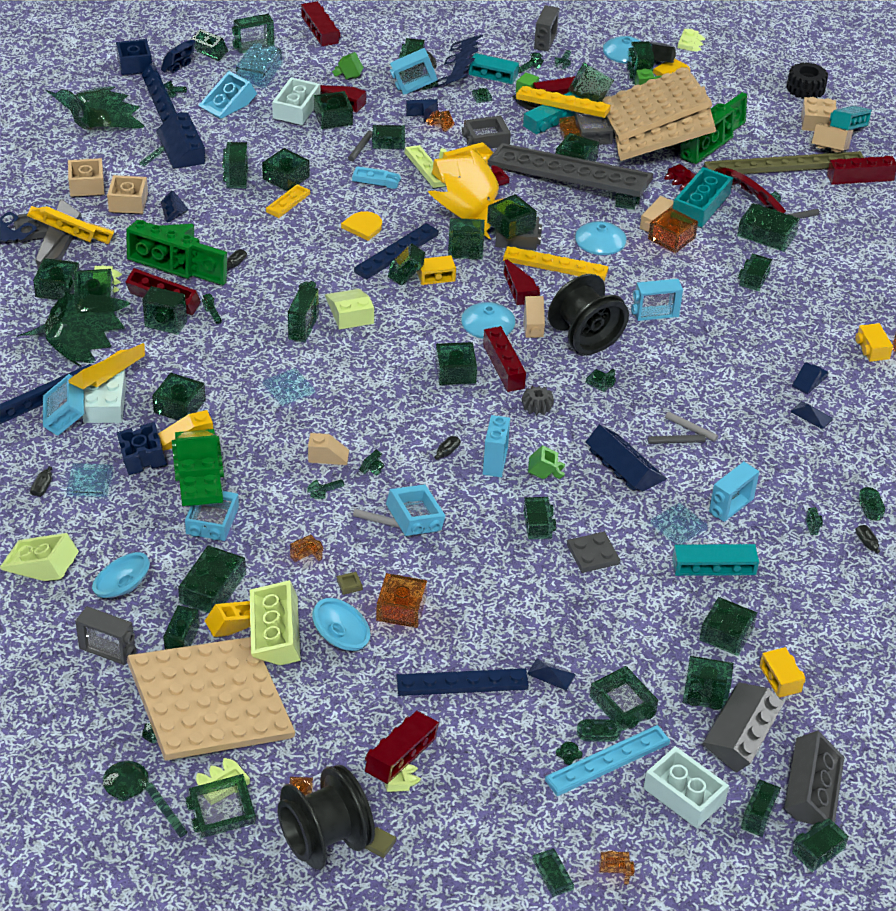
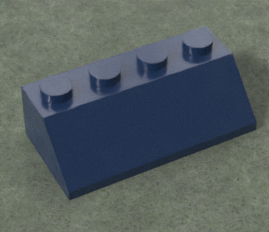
(181, 141)
(624, 459)

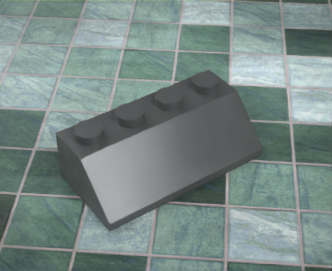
(743, 725)
(814, 779)

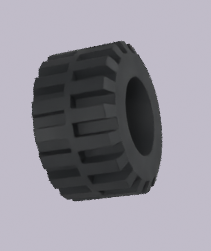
(807, 80)

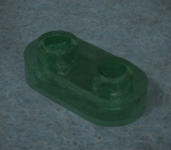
(871, 503)
(599, 730)

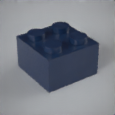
(133, 56)

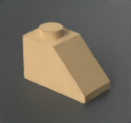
(534, 317)
(326, 450)

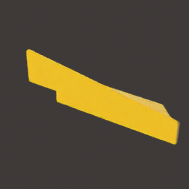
(449, 165)
(71, 225)
(106, 369)

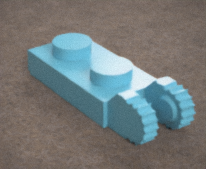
(376, 177)

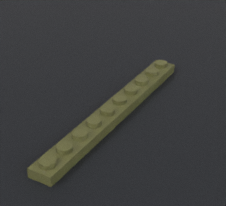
(781, 163)

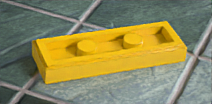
(288, 201)

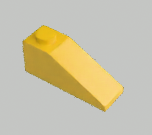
(191, 422)
(228, 618)

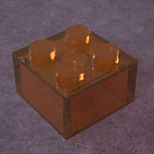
(672, 230)
(401, 600)

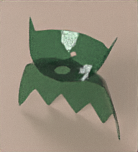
(102, 110)
(86, 321)

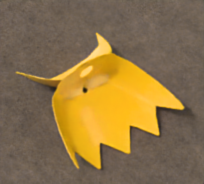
(469, 193)

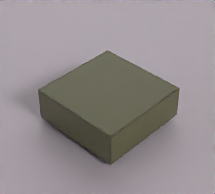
(349, 583)
(382, 843)

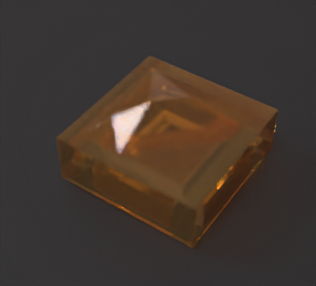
(304, 784)

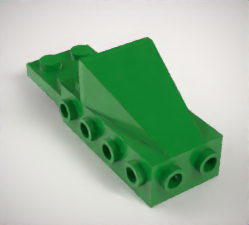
(726, 119)
(175, 251)
(198, 466)

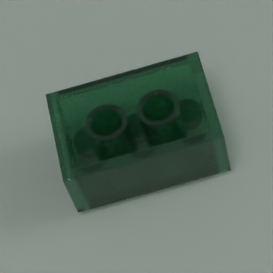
(768, 227)
(212, 579)

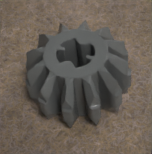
(537, 400)

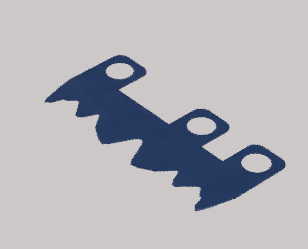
(461, 59)

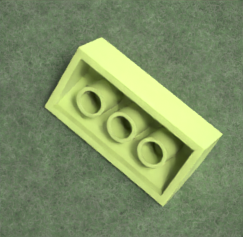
(275, 623)

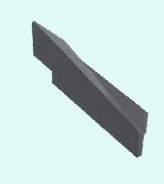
(57, 241)

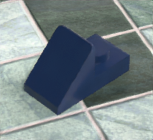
(421, 107)
(809, 377)

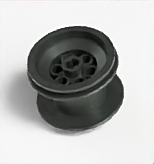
(588, 314)
(326, 816)

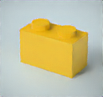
(437, 270)
(874, 342)
(782, 672)

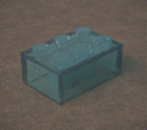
(259, 64)

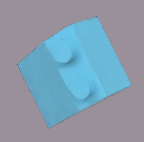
(228, 95)

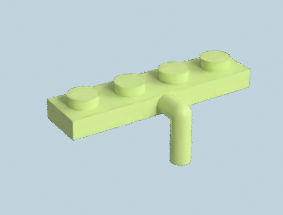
(424, 163)

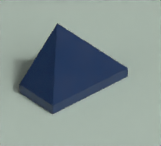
(172, 206)
(811, 415)
(551, 674)

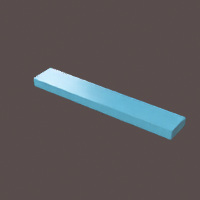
(607, 760)

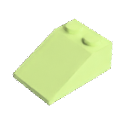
(351, 308)
(41, 557)

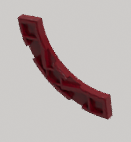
(752, 188)

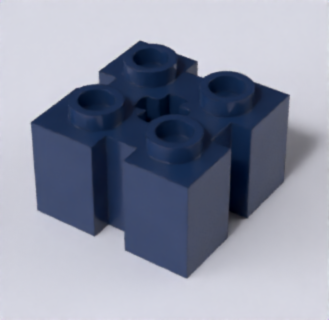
(141, 448)

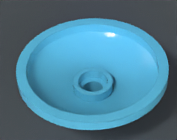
(617, 48)
(600, 238)
(485, 316)
(121, 575)
(341, 624)

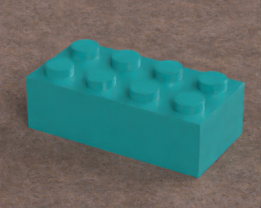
(703, 195)

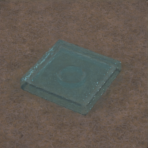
(288, 386)
(89, 480)
(678, 524)

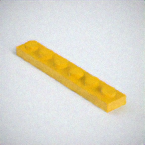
(563, 101)
(554, 263)

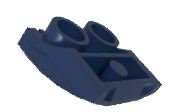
(178, 56)

